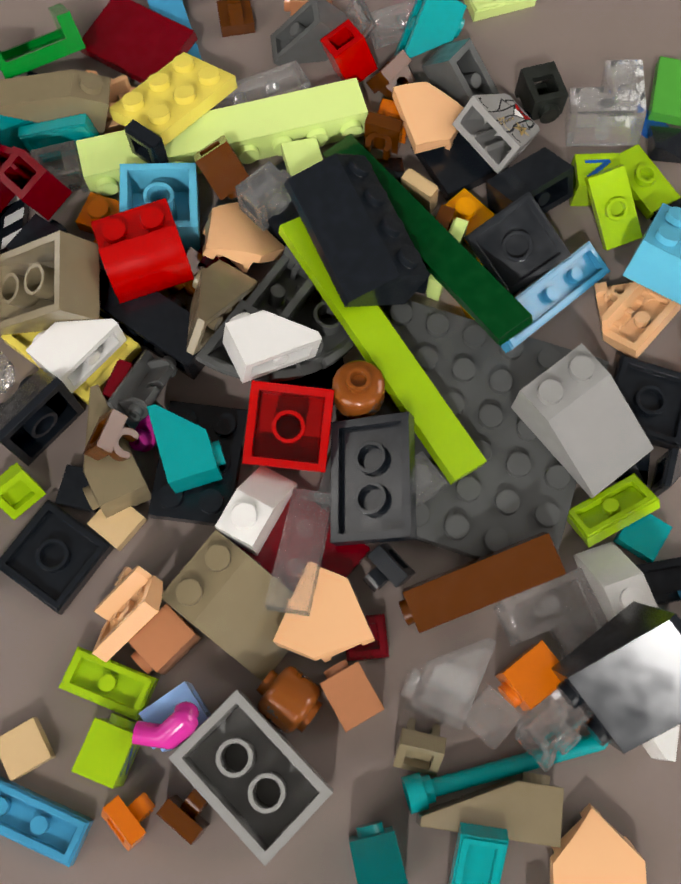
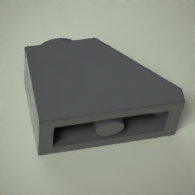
(301, 33)
(459, 71)

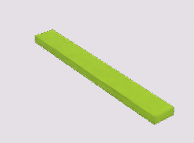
(403, 375)

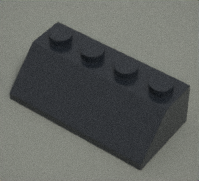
(357, 232)

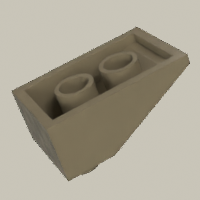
(49, 283)
(225, 599)

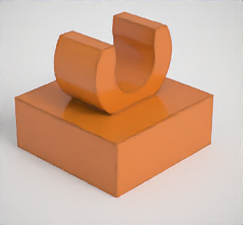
(126, 820)

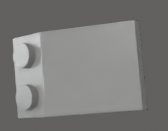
(583, 420)

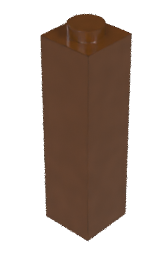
(481, 582)

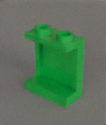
(44, 48)

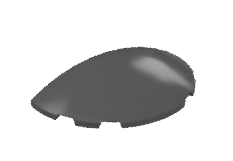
(293, 296)

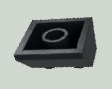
(37, 415)

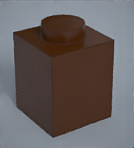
(221, 167)

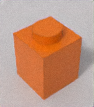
(529, 677)

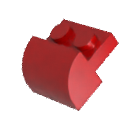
(142, 250)

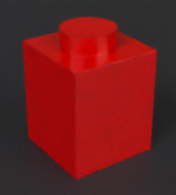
(349, 52)

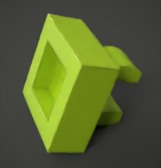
(18, 491)

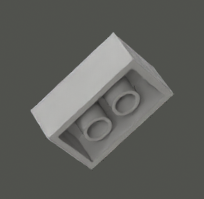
(251, 776)

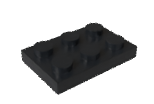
(373, 480)
(207, 502)

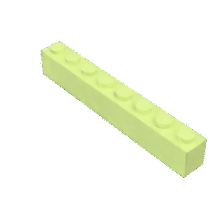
(251, 128)

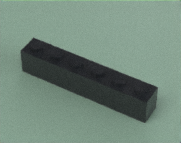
(150, 320)

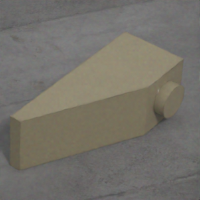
(56, 96)
(215, 296)
(111, 482)
(524, 807)

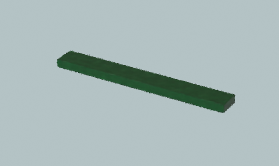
(446, 257)

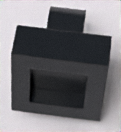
(388, 567)

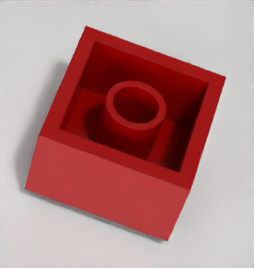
(288, 426)

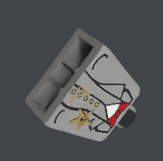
(496, 128)

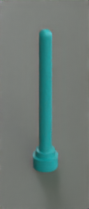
(423, 790)

